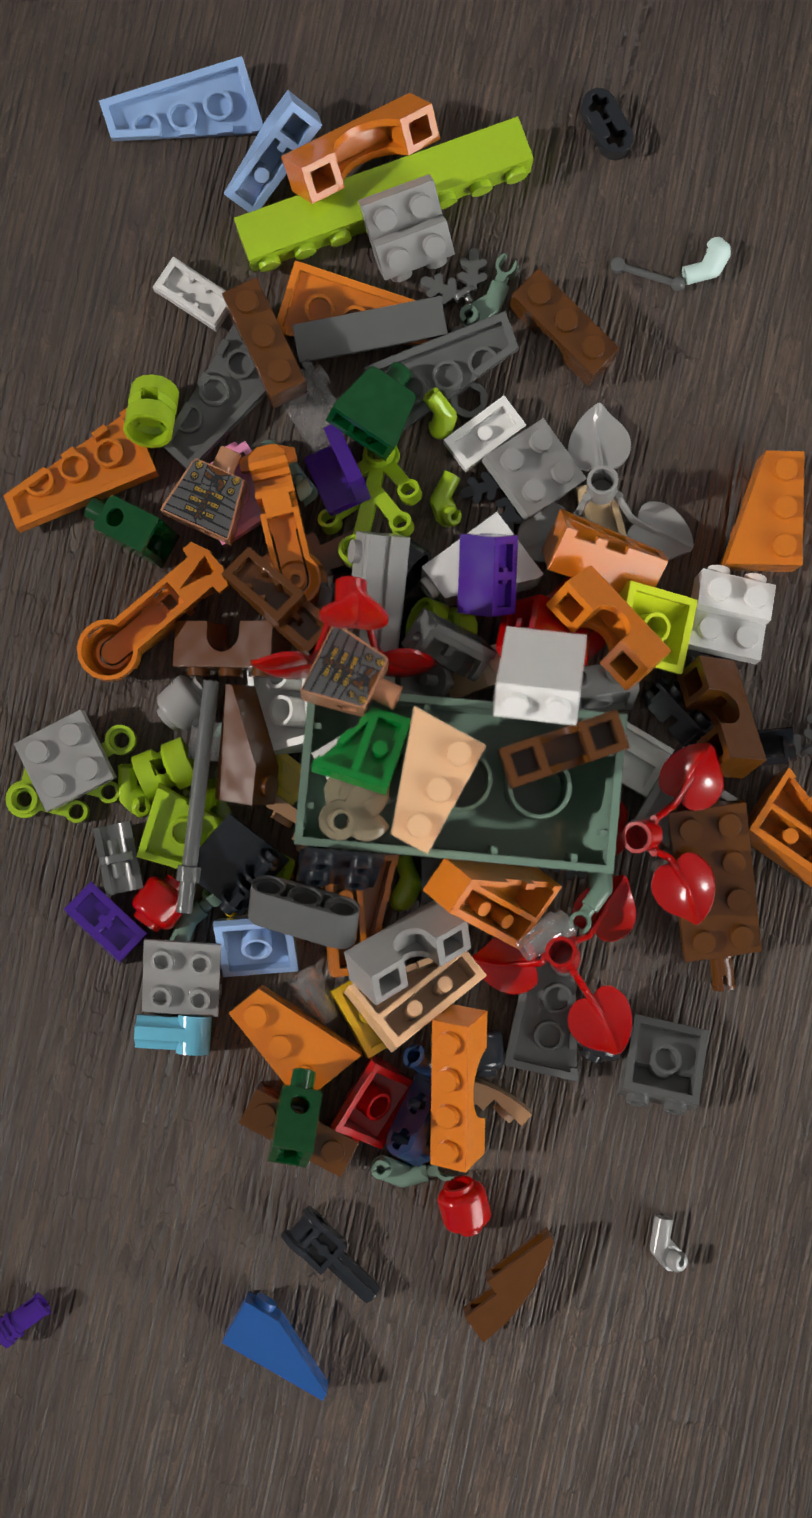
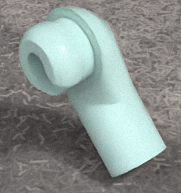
(712, 264)

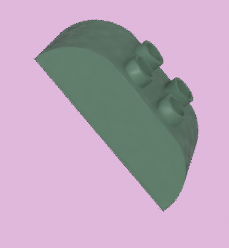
(546, 823)

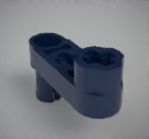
(411, 1128)

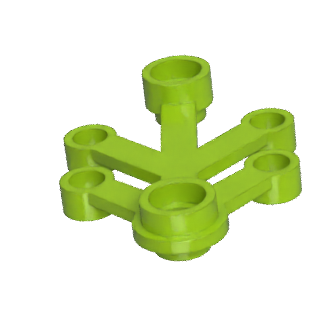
(376, 470)
(26, 785)

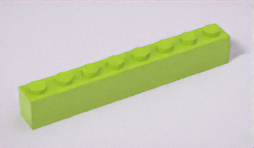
(457, 167)

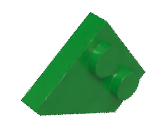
(367, 752)

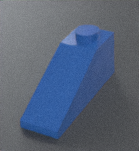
(269, 1339)

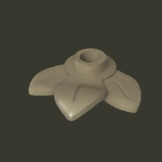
(360, 809)

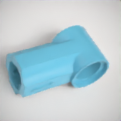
(181, 1033)

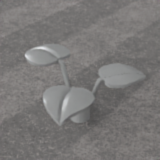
(601, 446)

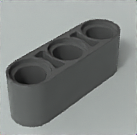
(303, 911)

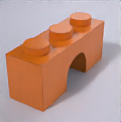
(594, 604)

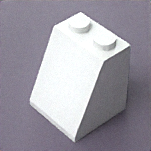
(442, 572)
(540, 675)

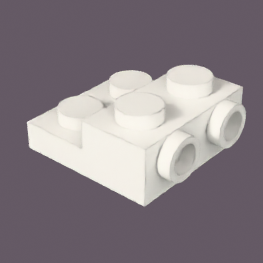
(731, 614)

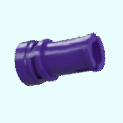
(16, 1322)

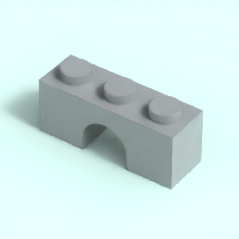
(378, 961)

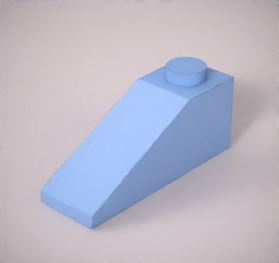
(262, 169)

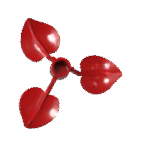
(352, 610)
(685, 884)
(600, 1019)

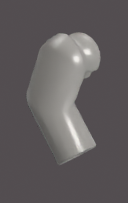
(664, 1248)

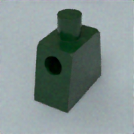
(375, 409)
(132, 529)
(293, 1132)

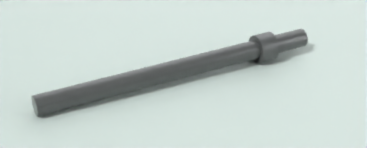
(189, 872)

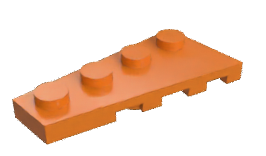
(323, 294)
(94, 469)

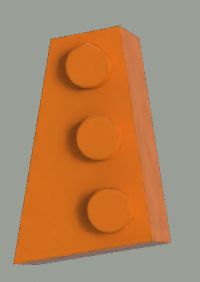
(771, 517)
(579, 543)
(493, 896)

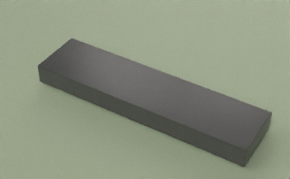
(370, 329)

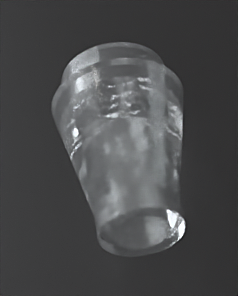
(549, 927)
(313, 992)

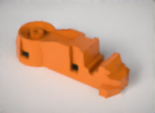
(280, 519)
(150, 618)

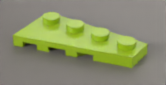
(166, 830)

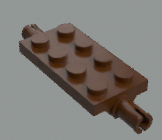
(732, 923)

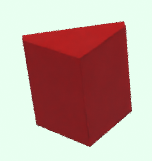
(372, 1102)

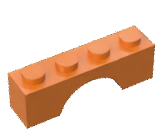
(389, 130)
(457, 1047)

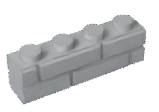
(383, 564)

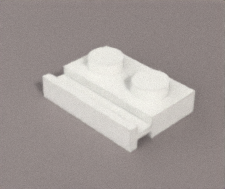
(643, 760)

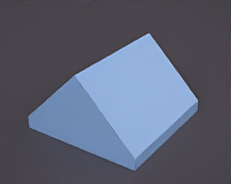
(253, 949)

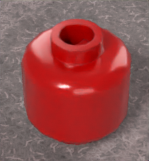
(157, 903)
(464, 1206)

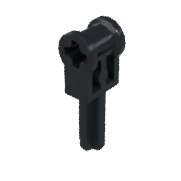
(324, 1248)

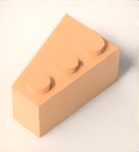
(432, 778)
(428, 994)

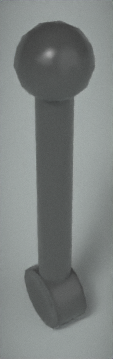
(618, 266)

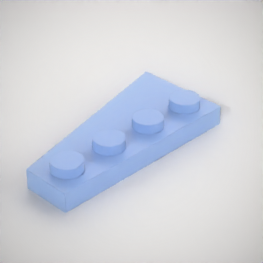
(191, 105)

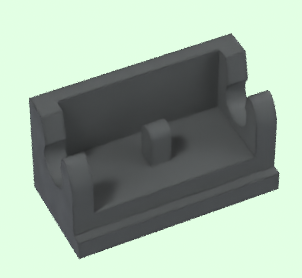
(449, 644)

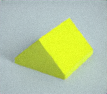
(668, 616)

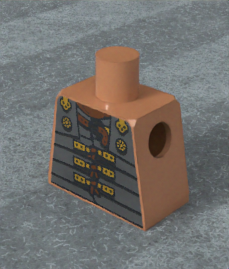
(209, 497)
(349, 676)

